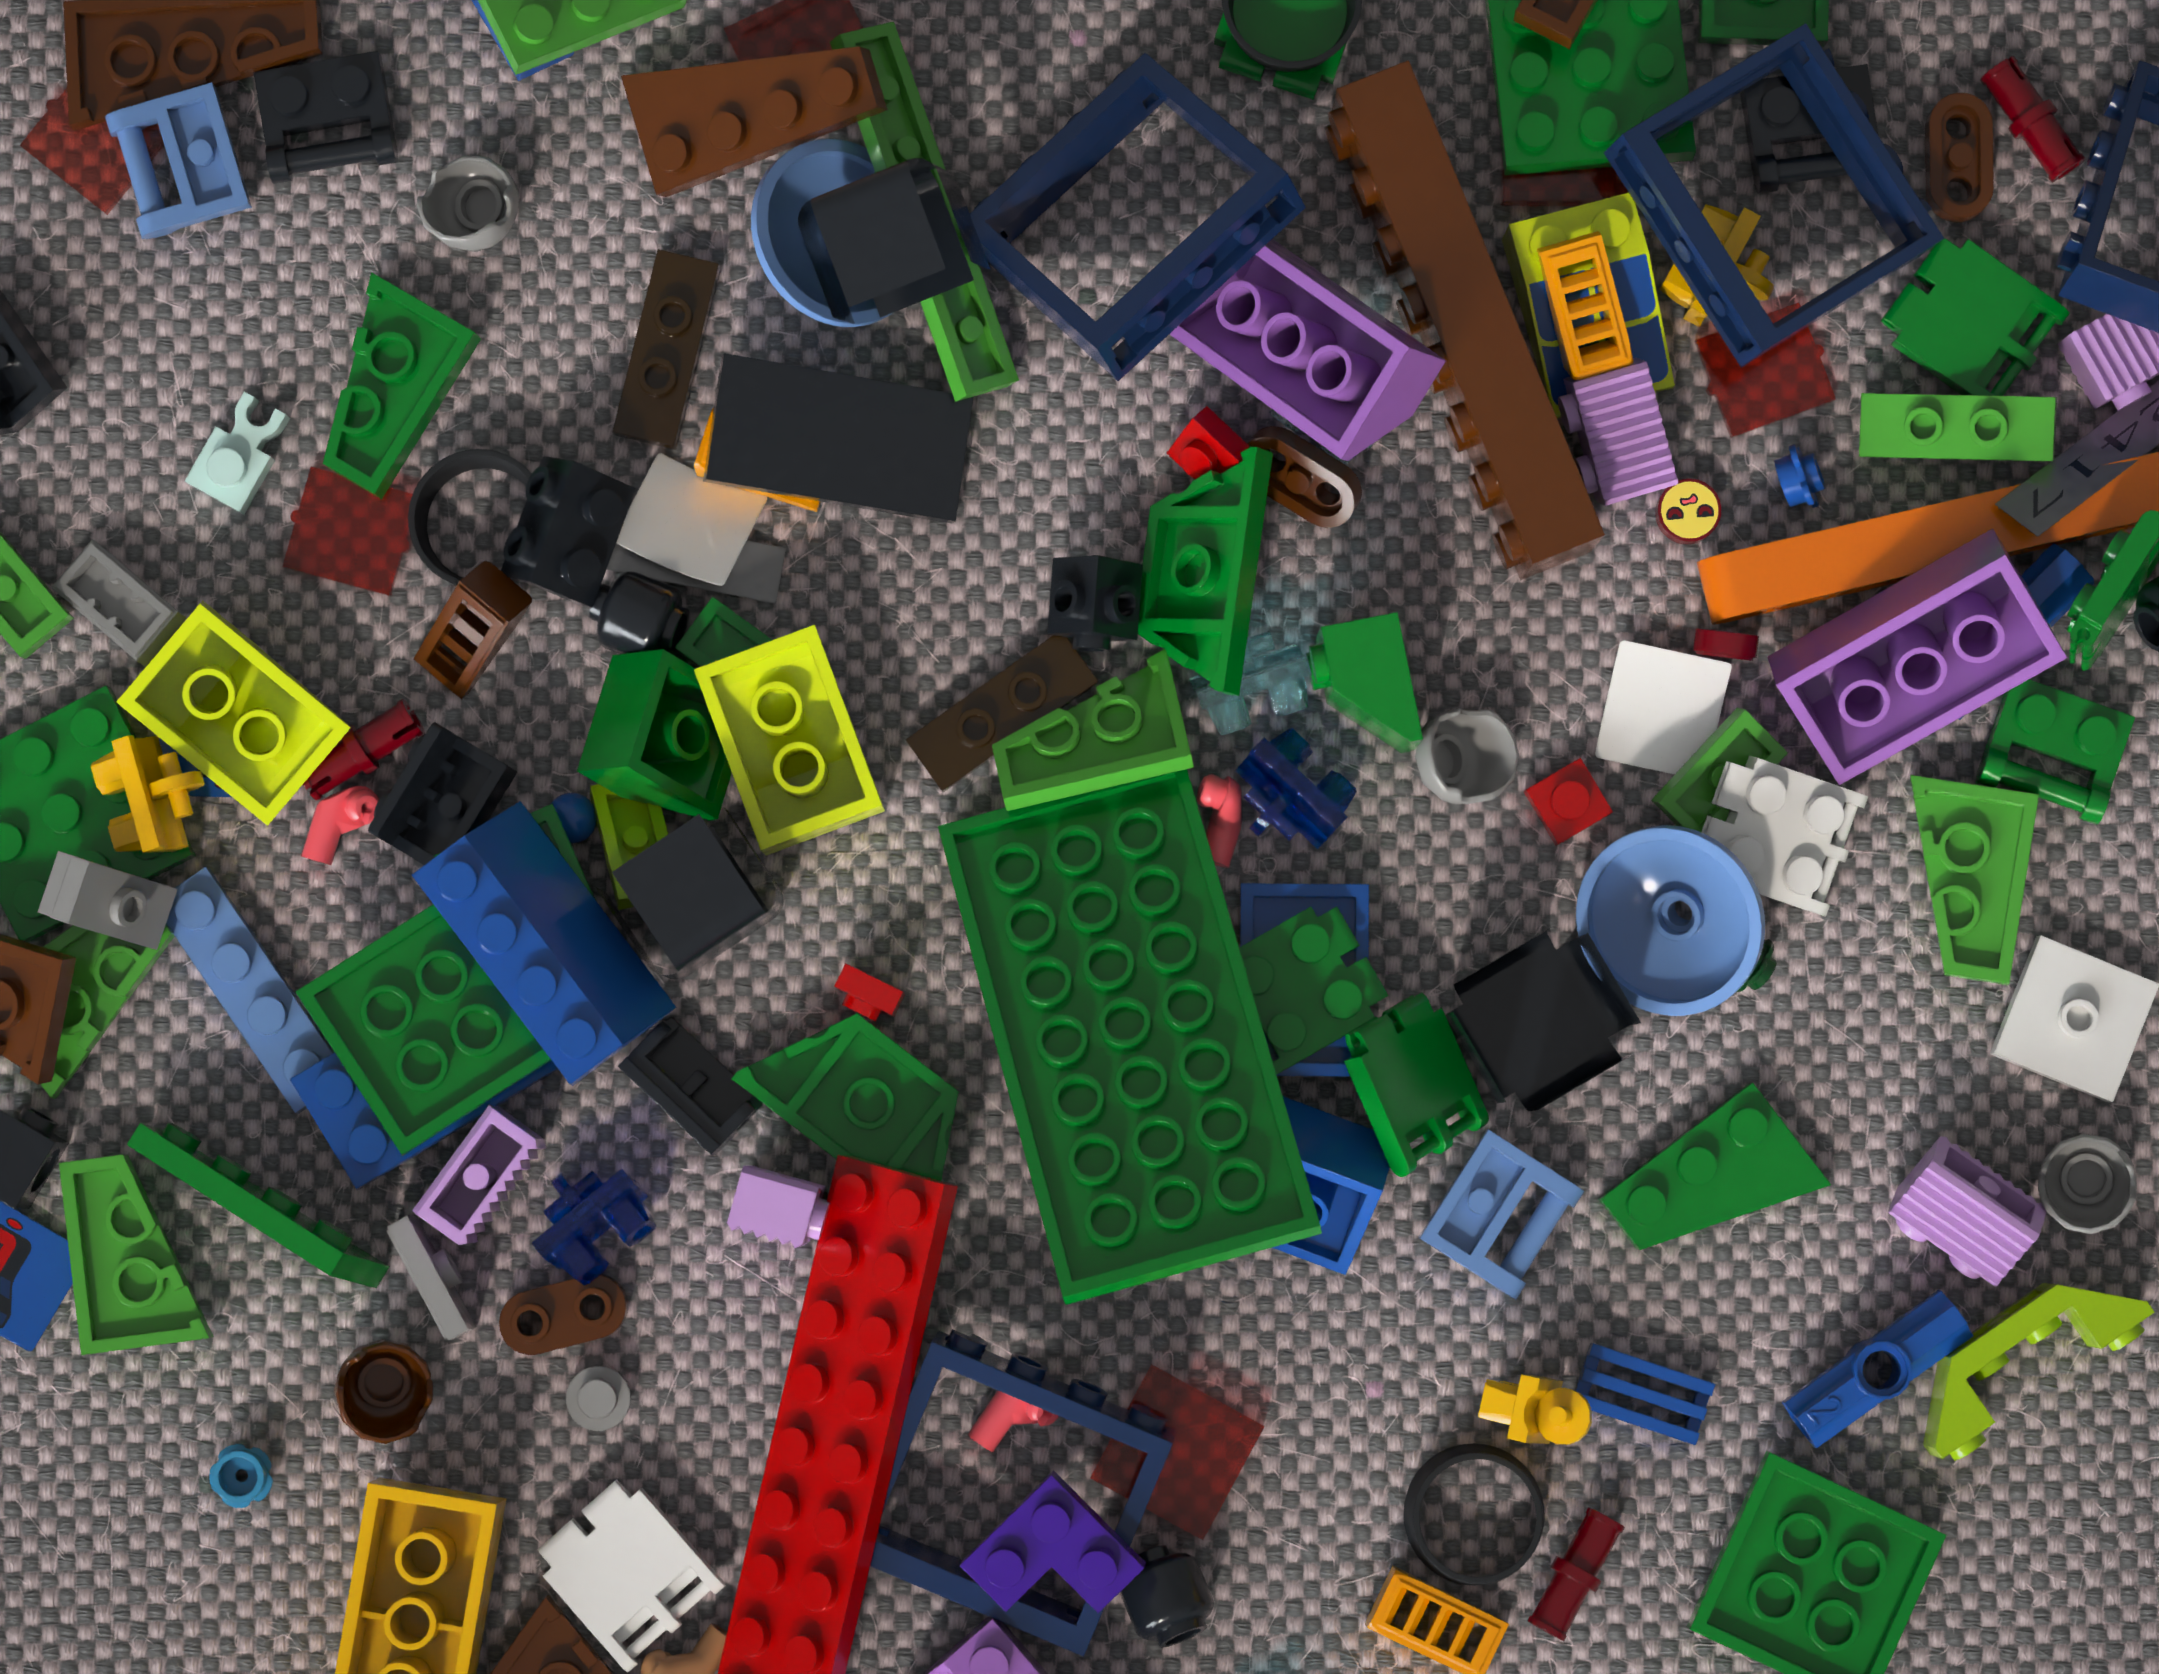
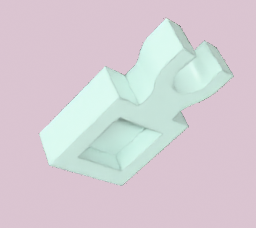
(233, 463)

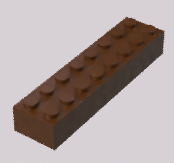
(1463, 317)

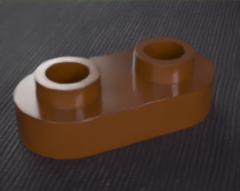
(1959, 160)
(1301, 478)
(563, 1315)

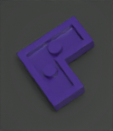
(1058, 1532)

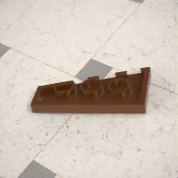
(154, 48)
(740, 112)

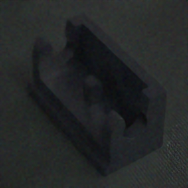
(690, 1085)

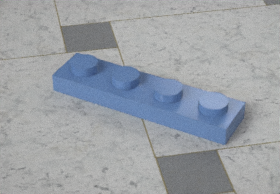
(246, 982)

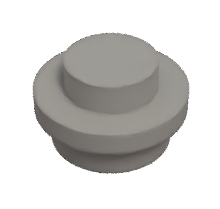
(598, 1398)

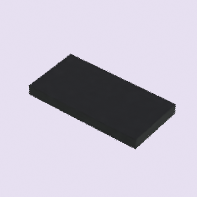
(837, 438)

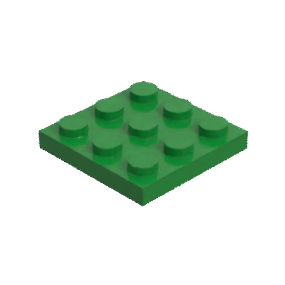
(1573, 103)
(55, 806)
(421, 1029)
(1814, 1576)

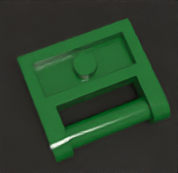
(2063, 730)

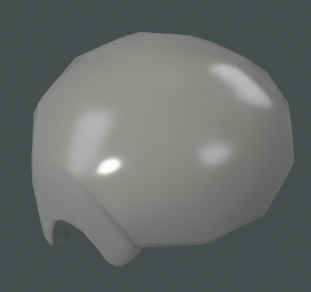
(470, 203)
(1467, 756)
(2087, 1183)

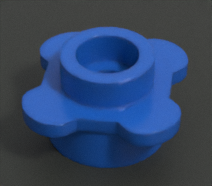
(1799, 477)

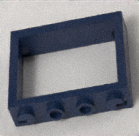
(1693, 243)
(1184, 275)
(2086, 277)
(1076, 1402)

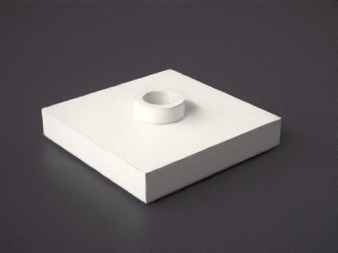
(2074, 1019)

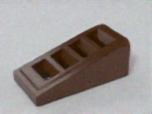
(497, 603)

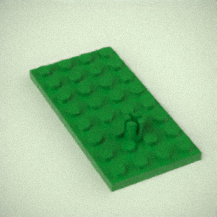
(1127, 1035)

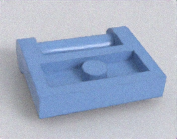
(198, 155)
(1483, 1202)

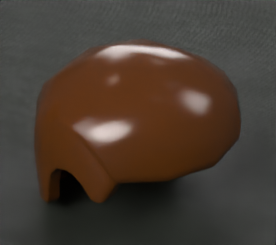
(383, 1391)

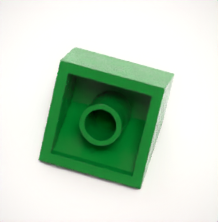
(1368, 677)
(656, 737)

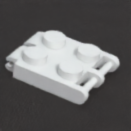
(1784, 829)
(626, 1571)

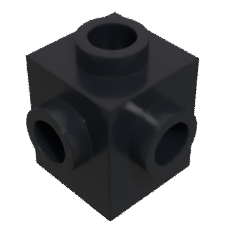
(1094, 601)

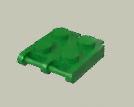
(1287, 33)
(1970, 319)
(2102, 608)
(1305, 988)
(1413, 1081)

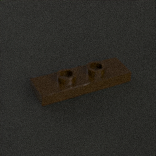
(666, 349)
(1017, 696)

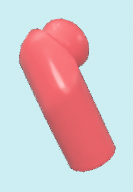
(337, 816)
(1226, 818)
(1003, 1413)

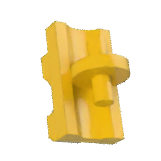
(1733, 234)
(154, 792)
(1537, 1410)

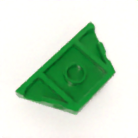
(1204, 569)
(859, 1097)

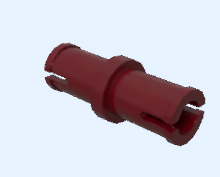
(2032, 119)
(364, 747)
(1576, 1574)

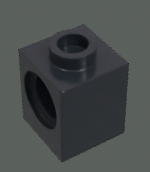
(26, 1155)

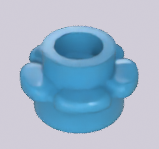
(224, 1479)

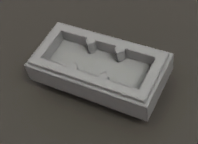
(118, 603)
(433, 1275)

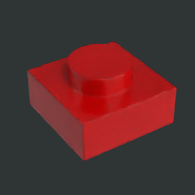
(1207, 445)
(1568, 801)
(867, 994)

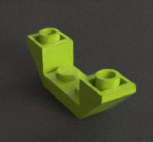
(1957, 1413)

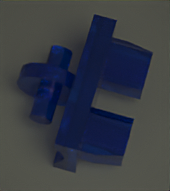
(1288, 796)
(587, 1213)

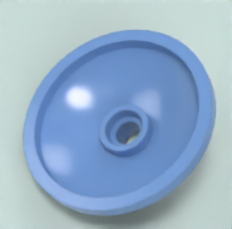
(778, 242)
(1651, 951)

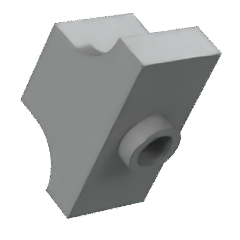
(107, 900)

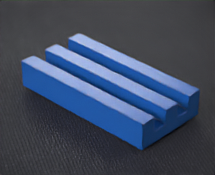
(1696, 1410)

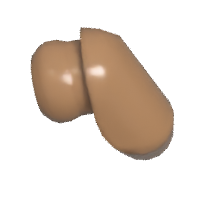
(702, 1660)

